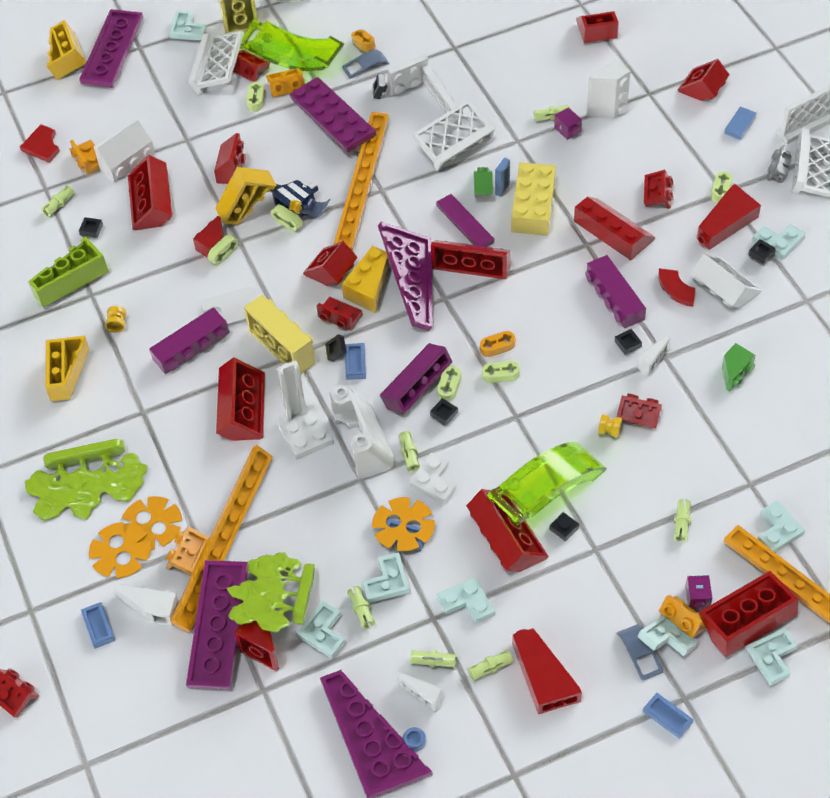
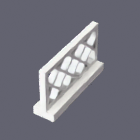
(205, 59)
(808, 118)
(460, 148)
(801, 173)

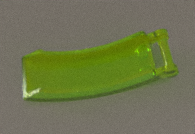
(290, 49)
(545, 479)

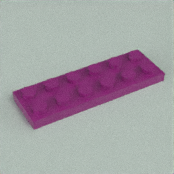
(111, 48)
(333, 114)
(214, 636)

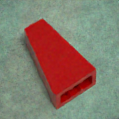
(729, 215)
(544, 674)

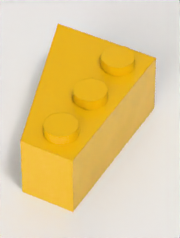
(65, 51)
(242, 193)
(367, 279)
(63, 365)

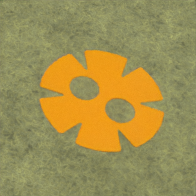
(155, 507)
(405, 539)
(131, 545)

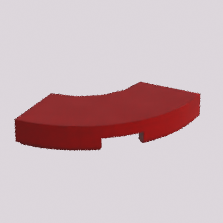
(673, 285)

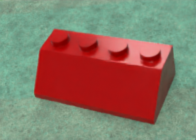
(149, 194)
(611, 227)
(470, 259)
(240, 401)
(513, 544)
(749, 613)

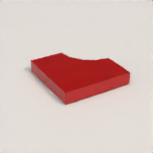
(41, 144)

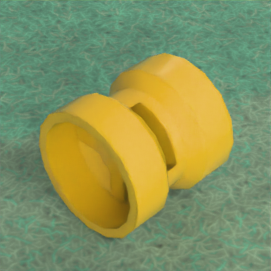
(115, 319)
(611, 426)

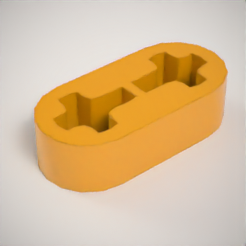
(363, 40)
(497, 343)

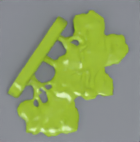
(83, 487)
(268, 592)

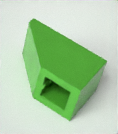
(483, 181)
(736, 365)

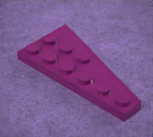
(412, 268)
(373, 744)

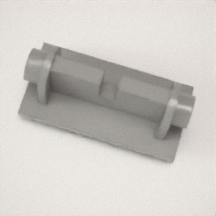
(779, 165)

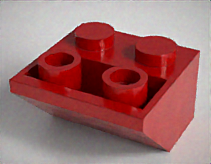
(598, 26)
(229, 158)

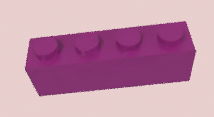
(615, 291)
(189, 340)
(416, 378)

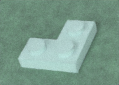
(184, 28)
(783, 242)
(783, 527)
(391, 583)
(468, 595)
(317, 630)
(665, 631)
(767, 655)

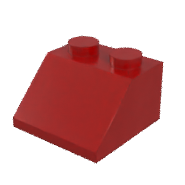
(705, 81)
(331, 264)
(257, 644)

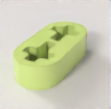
(259, 96)
(718, 186)
(286, 217)
(222, 249)
(500, 372)
(445, 382)

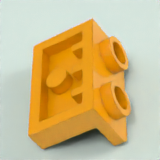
(285, 81)
(85, 156)
(187, 551)
(682, 616)

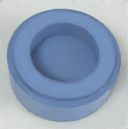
(414, 738)

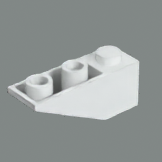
(151, 604)

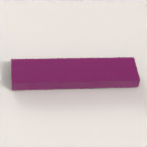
(464, 221)

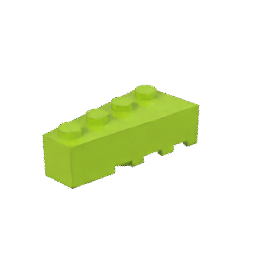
(68, 273)

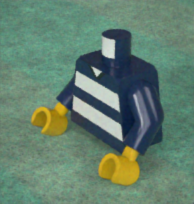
(295, 197)

